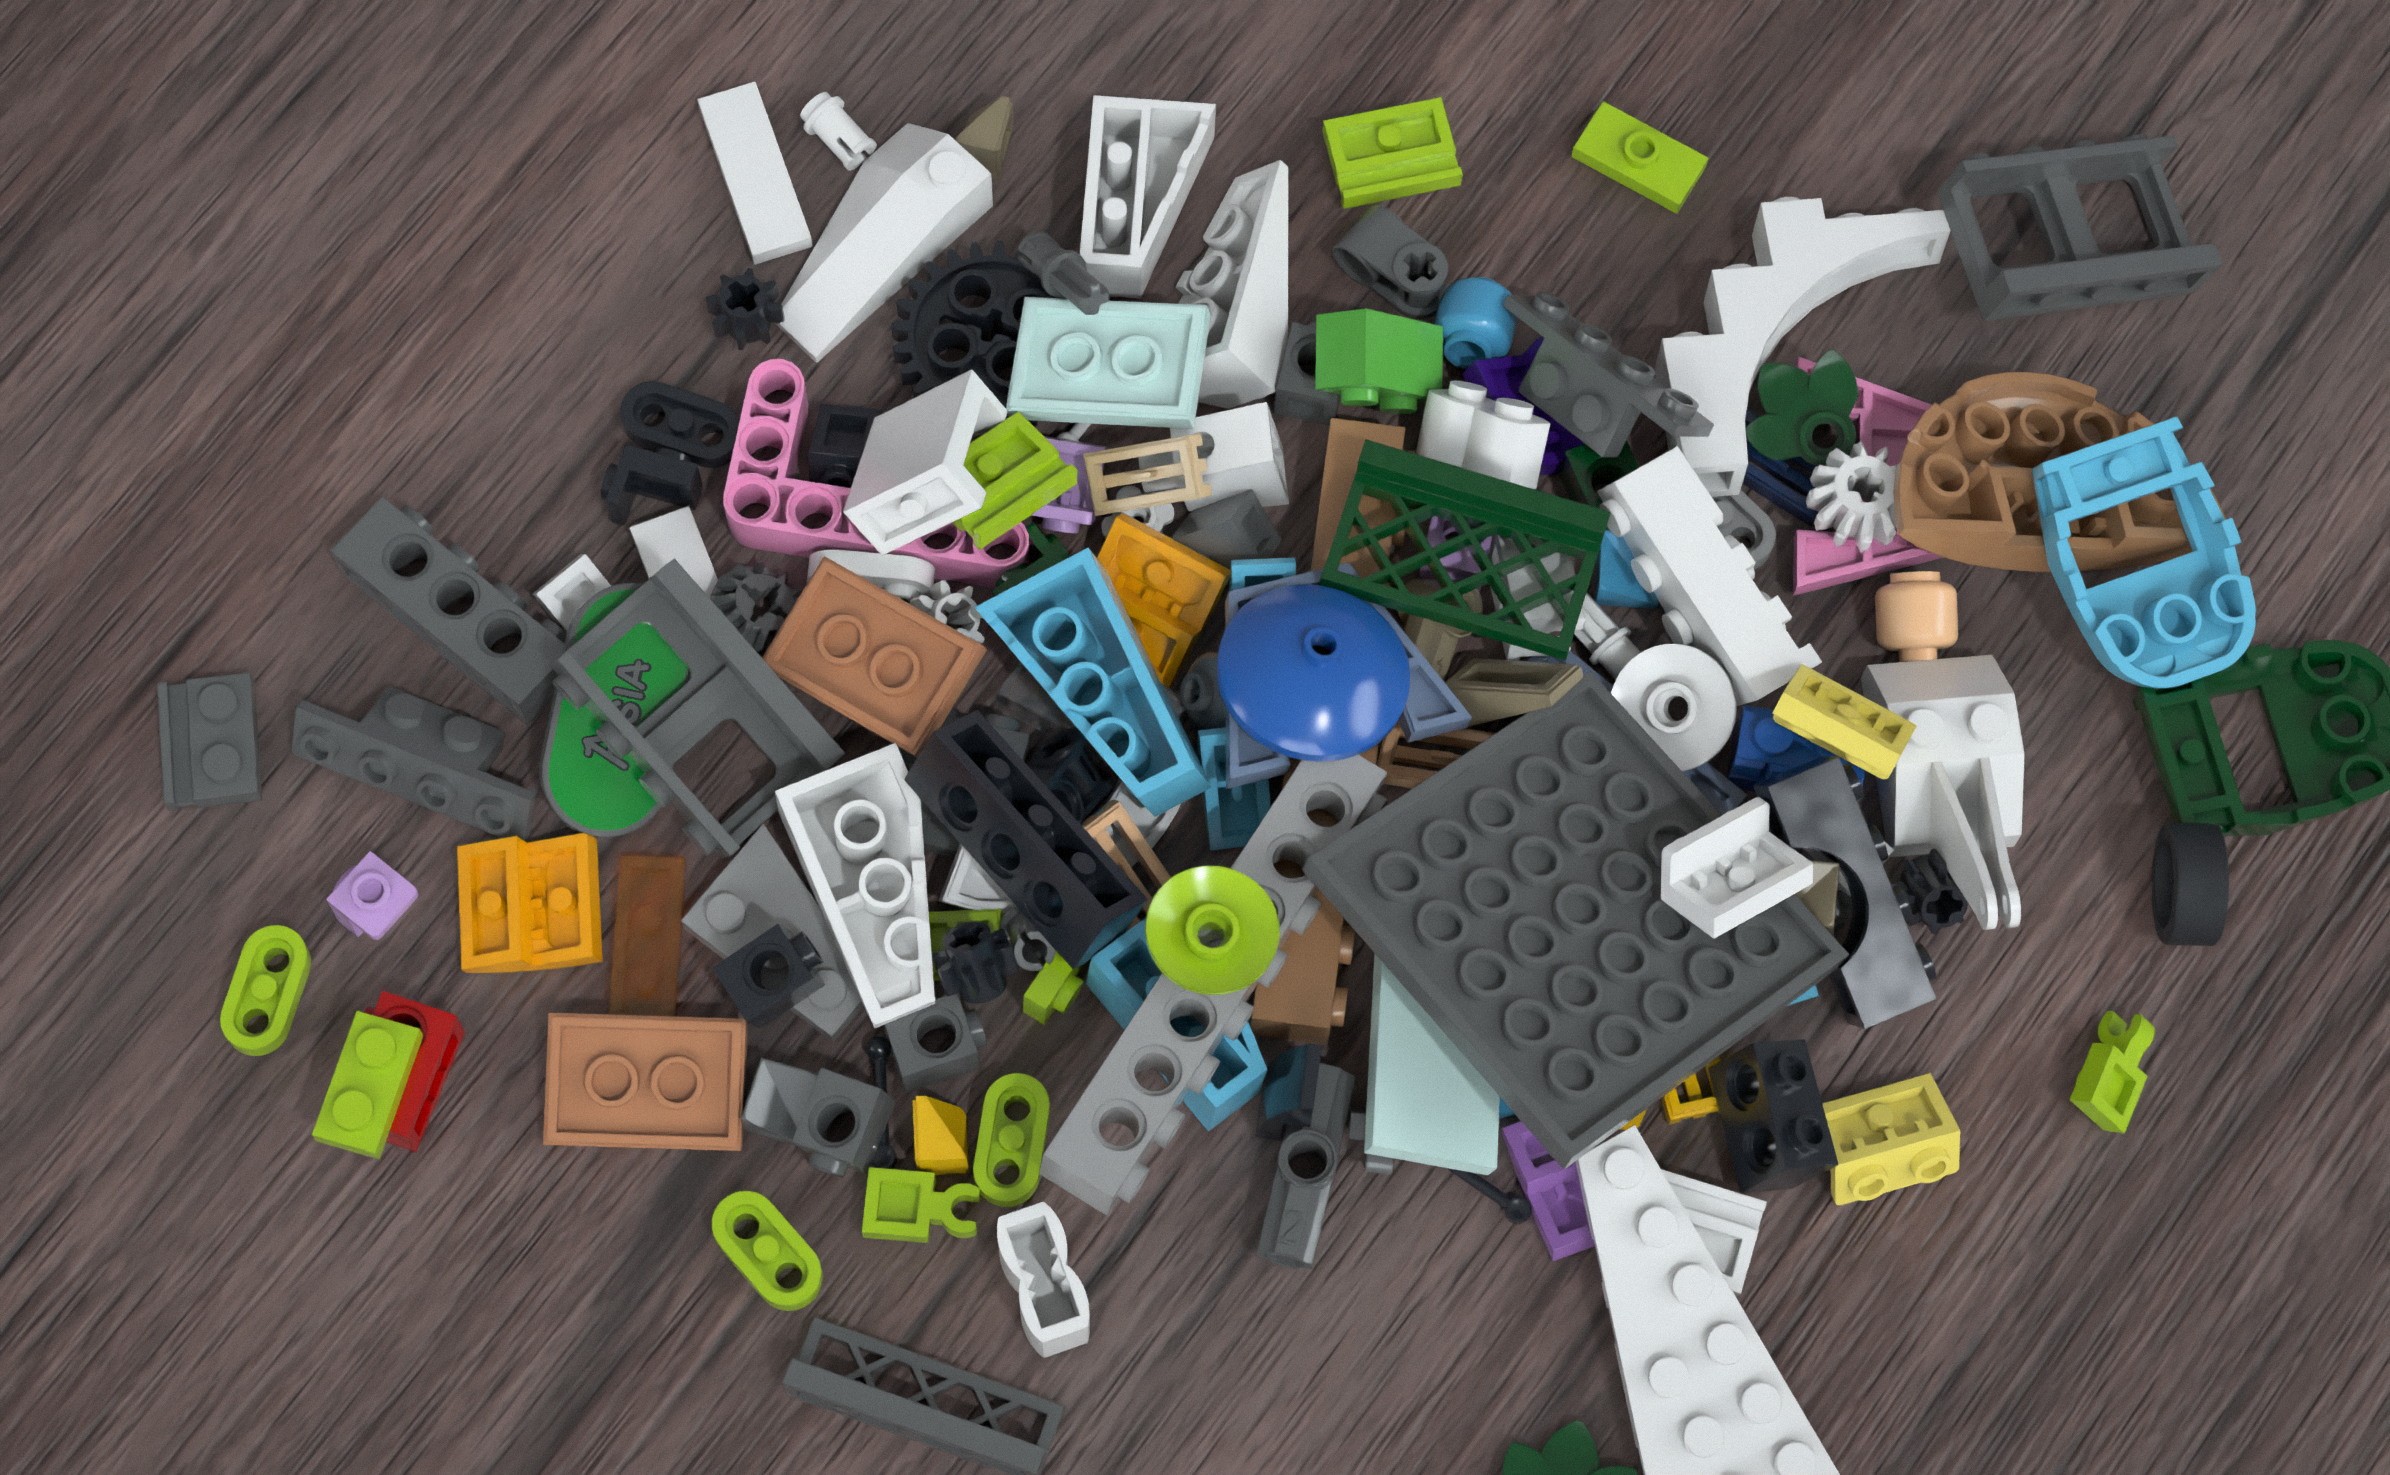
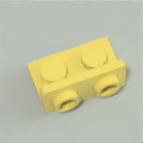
(1843, 722)
(1891, 1139)

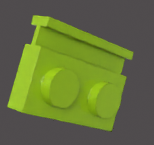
(1392, 153)
(1019, 478)

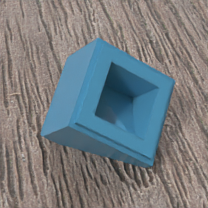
(1615, 578)

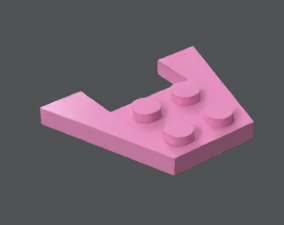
(1880, 421)

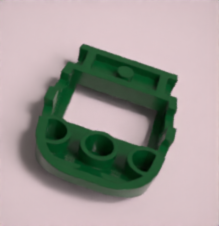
(2326, 720)

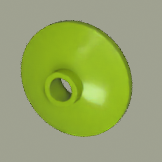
(1220, 902)

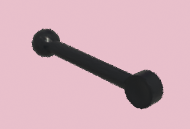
(878, 1050)
(1516, 1209)

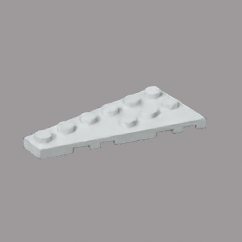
(1686, 1352)

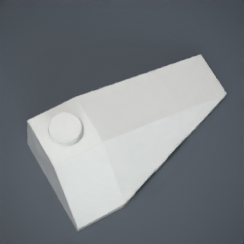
(892, 220)
(1244, 288)
(866, 866)

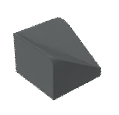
(777, 1100)

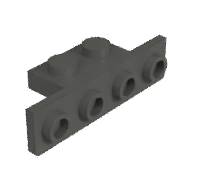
(1592, 384)
(420, 757)

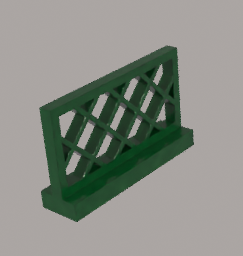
(1492, 509)

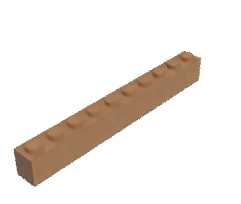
(1304, 993)

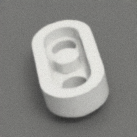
(897, 574)

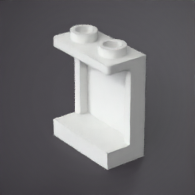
(914, 462)

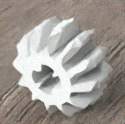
(1839, 499)

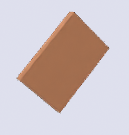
(872, 657)
(645, 1081)

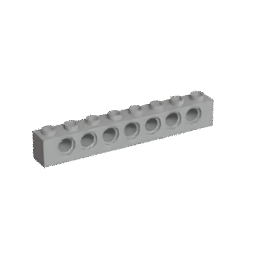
(1078, 1154)

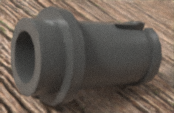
(1028, 947)

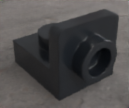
(839, 443)

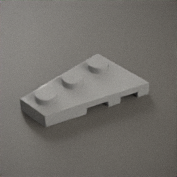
(752, 897)

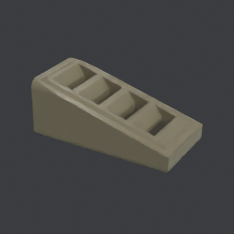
(1508, 688)

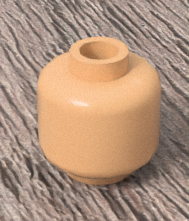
(1916, 615)

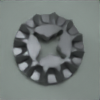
(741, 588)

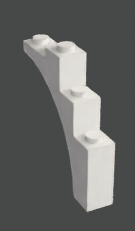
(1751, 308)

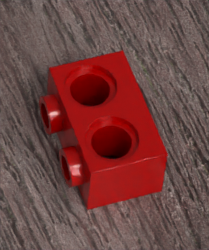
(431, 1066)

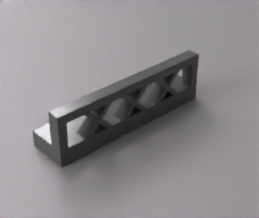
(910, 1417)

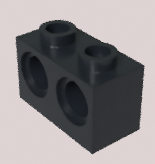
(1773, 1116)

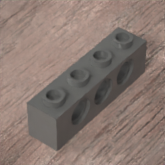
(390, 538)

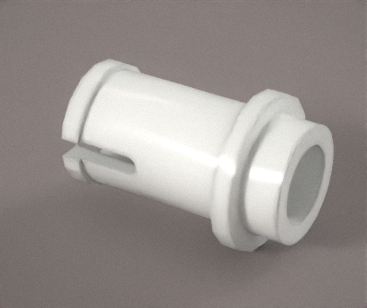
(837, 130)

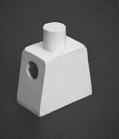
(1239, 454)

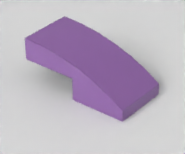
(1552, 1193)

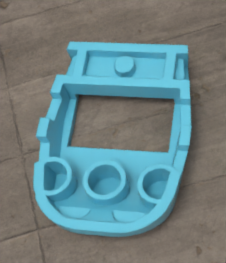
(2168, 618)

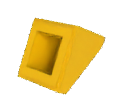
(940, 1137)

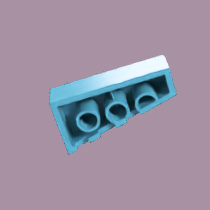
(1093, 665)

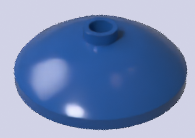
(1306, 700)

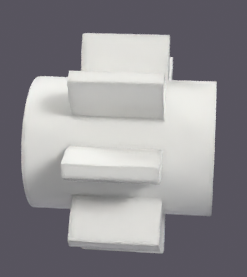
(959, 605)

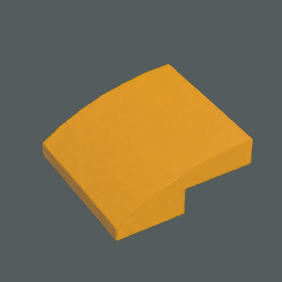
(1163, 589)
(529, 904)

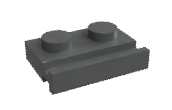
(209, 741)

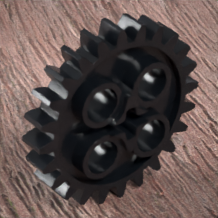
(923, 338)

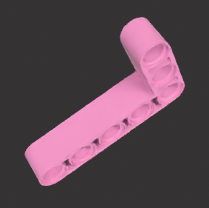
(794, 499)

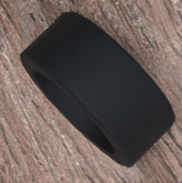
(2190, 884)

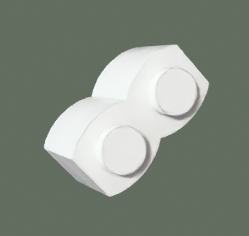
(1483, 434)
(1050, 1293)

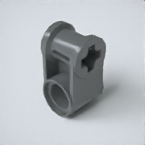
(1393, 262)

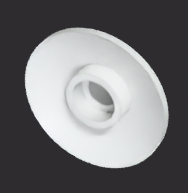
(1672, 671)

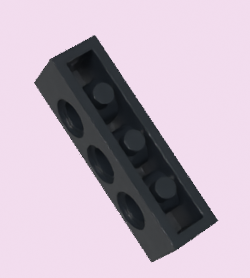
(1025, 838)

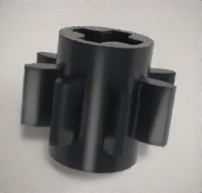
(755, 298)
(1932, 892)
(975, 962)

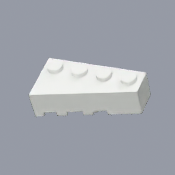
(1702, 576)

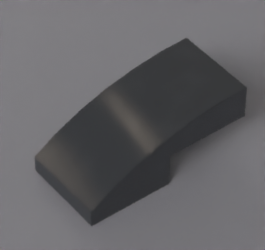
(1288, 1091)

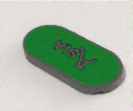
(577, 771)

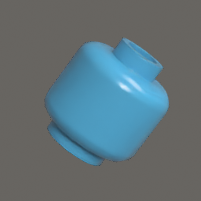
(1475, 321)

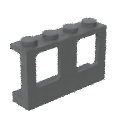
(2076, 269)
(723, 684)

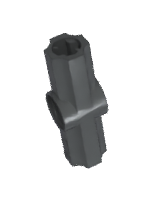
(1299, 1204)

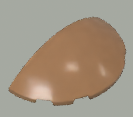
(1971, 487)

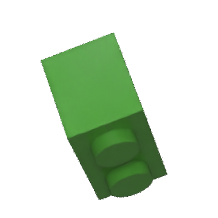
(1378, 359)

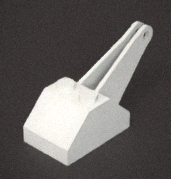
(1957, 775)

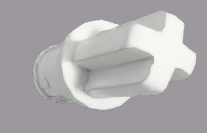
(1605, 639)

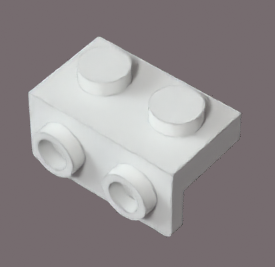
(1731, 870)

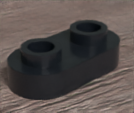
(685, 422)

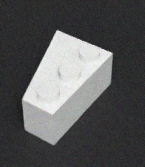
(1137, 183)

